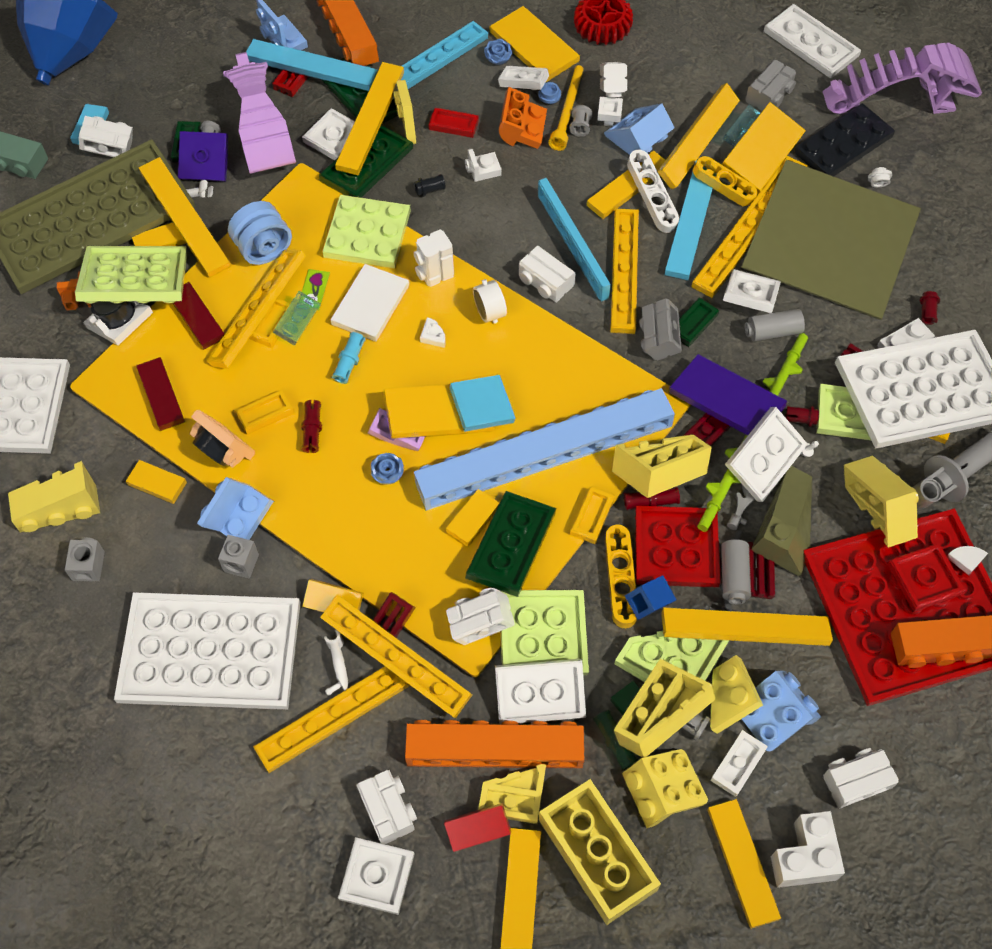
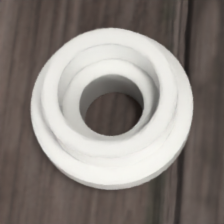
(880, 177)

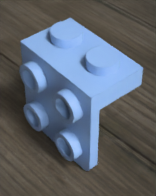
(783, 710)

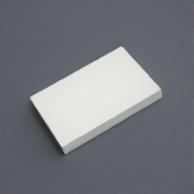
(370, 302)
(766, 454)
(540, 691)

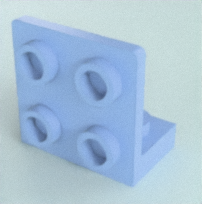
(279, 29)
(235, 509)

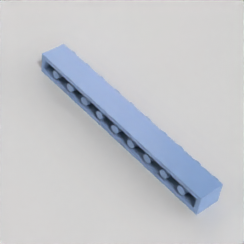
(543, 448)

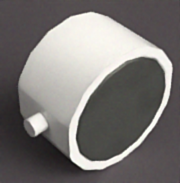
(489, 301)

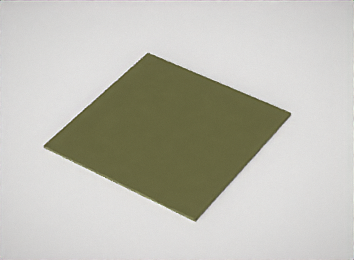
(832, 239)

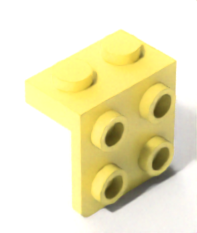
(664, 786)

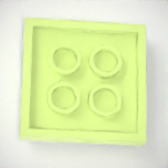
(367, 231)
(546, 628)

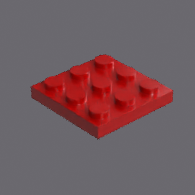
(675, 547)

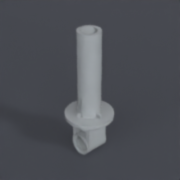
(948, 477)

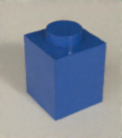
(650, 597)

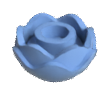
(498, 51)
(383, 462)

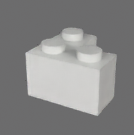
(815, 858)

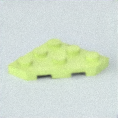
(691, 655)

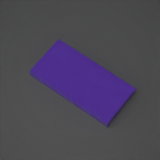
(724, 394)

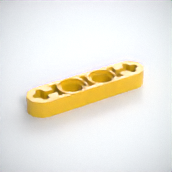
(620, 575)

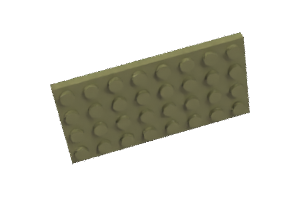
(91, 209)

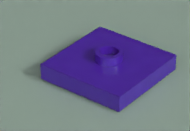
(203, 156)

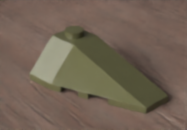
(787, 523)

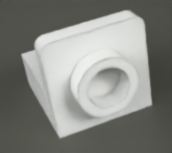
(482, 166)

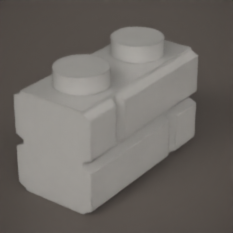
(771, 85)
(660, 329)

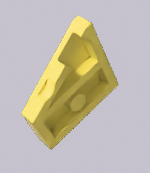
(405, 110)
(733, 694)
(517, 792)

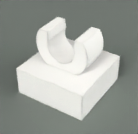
(610, 110)

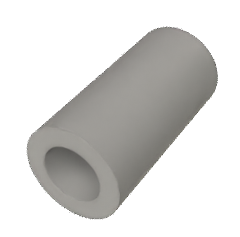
(775, 325)
(736, 571)

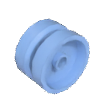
(259, 232)

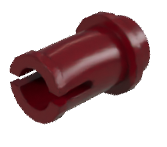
(929, 307)
(802, 415)

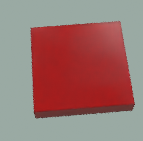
(926, 577)

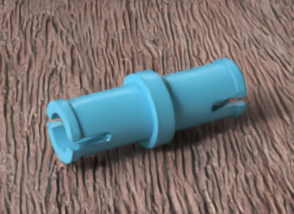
(348, 357)

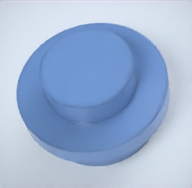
(550, 93)

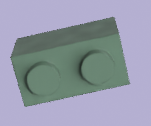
(21, 155)

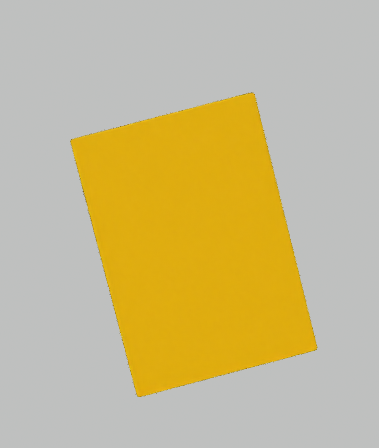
(327, 501)

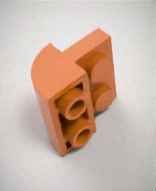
(521, 119)

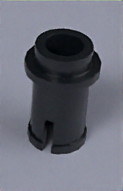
(429, 185)

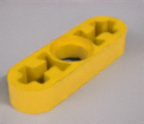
(722, 172)

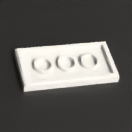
(812, 41)

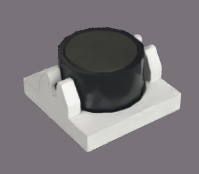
(116, 320)

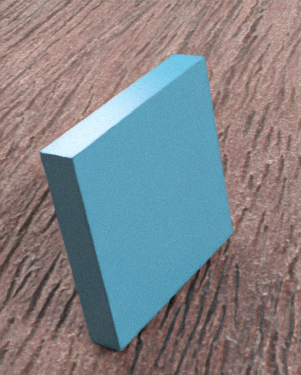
(482, 403)

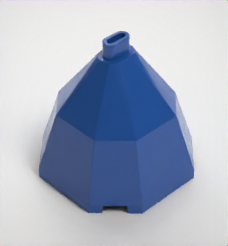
(61, 32)

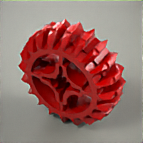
(603, 20)

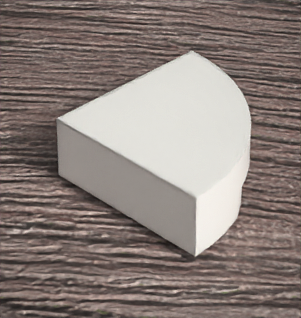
(433, 334)
(967, 557)

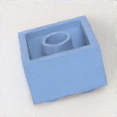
(641, 129)

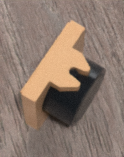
(218, 441)

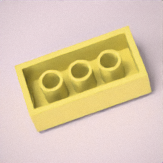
(598, 851)

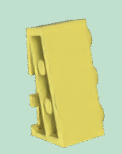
(661, 465)
(885, 497)
(54, 501)
(661, 708)

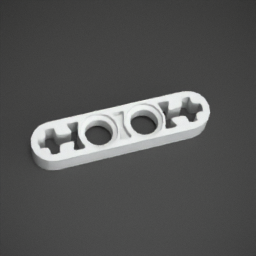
(650, 191)

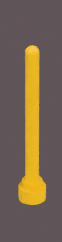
(559, 138)

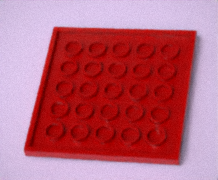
(868, 604)

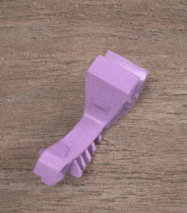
(940, 71)
(261, 124)

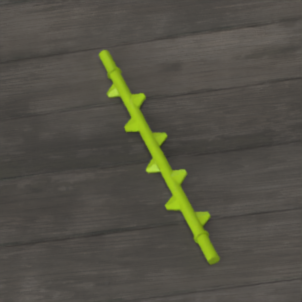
(775, 384)

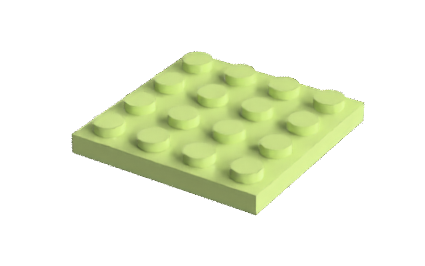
(132, 274)

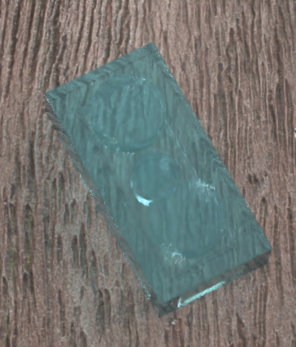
(741, 125)
(296, 318)

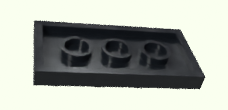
(844, 141)

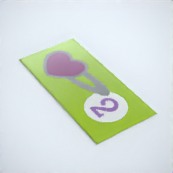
(315, 284)

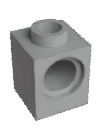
(238, 556)
(84, 570)

